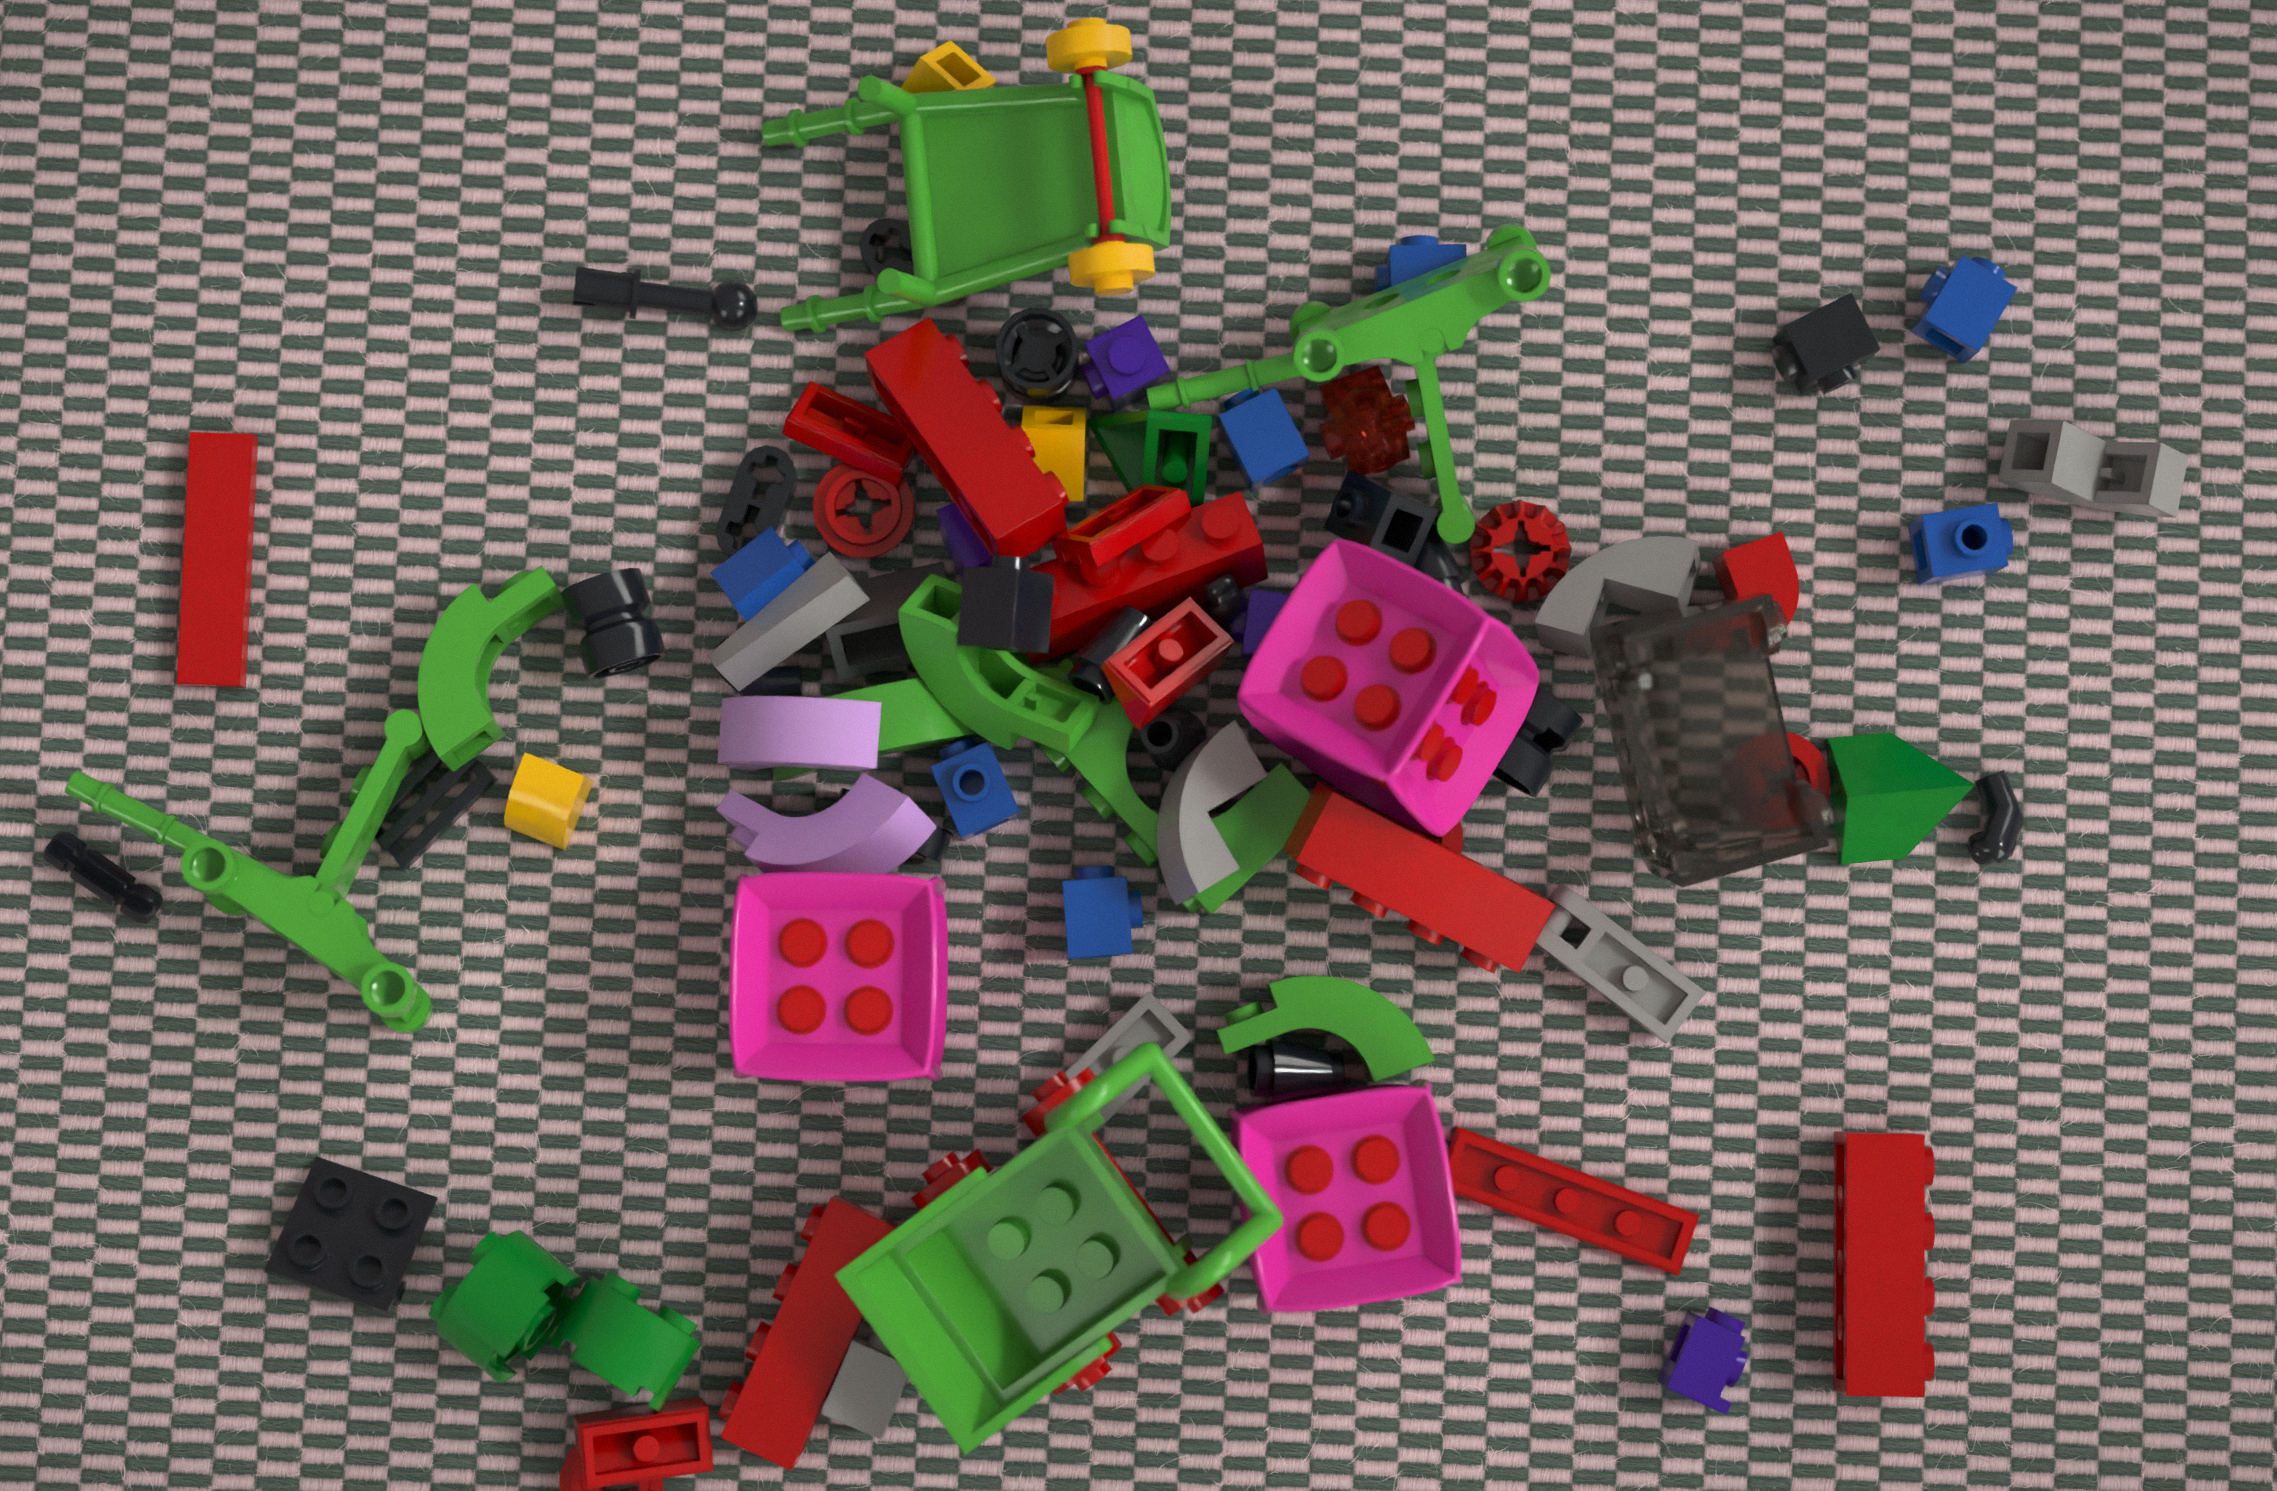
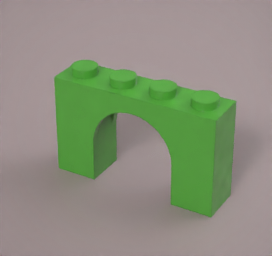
(1251, 828)

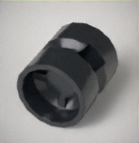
(1037, 356)
(611, 615)
(1546, 730)

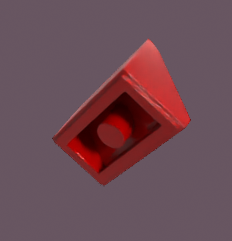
(1166, 661)
(643, 1443)

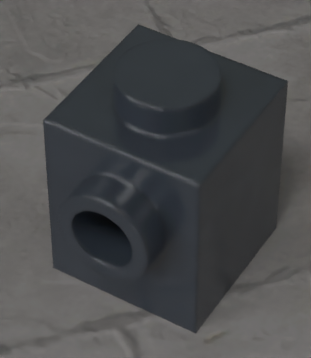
(1824, 346)
(1380, 517)
(1006, 606)

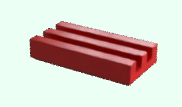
(851, 438)
(1121, 525)

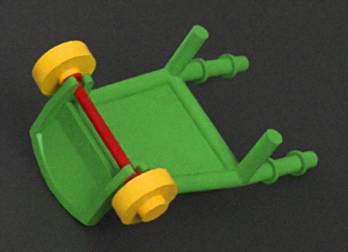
(1011, 180)

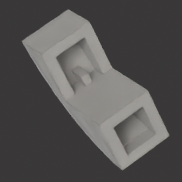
(2083, 470)
(1634, 574)
(1187, 840)

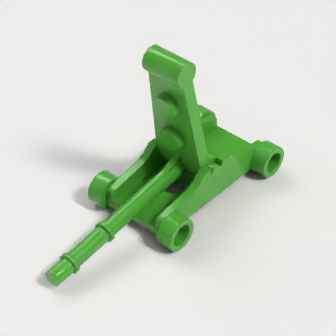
(1400, 323)
(304, 908)

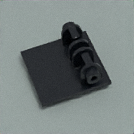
(351, 1235)

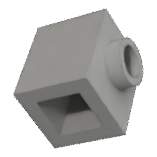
(866, 1387)

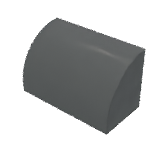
(871, 635)

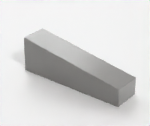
(789, 622)

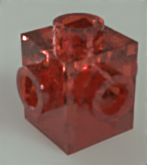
(1365, 422)

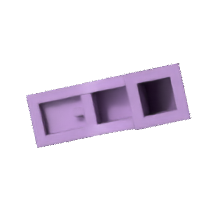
(798, 733)
(861, 833)

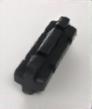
(102, 877)

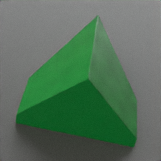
(1157, 449)
(1886, 796)

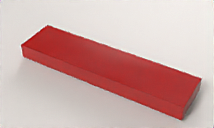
(217, 560)
(1569, 1201)

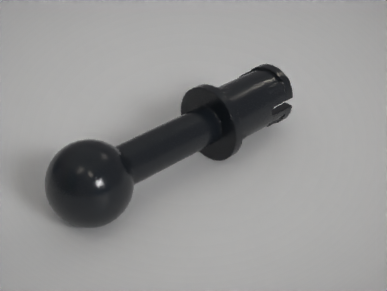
(729, 305)

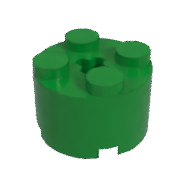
(505, 1303)
(626, 1340)

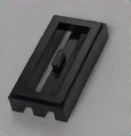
(412, 782)

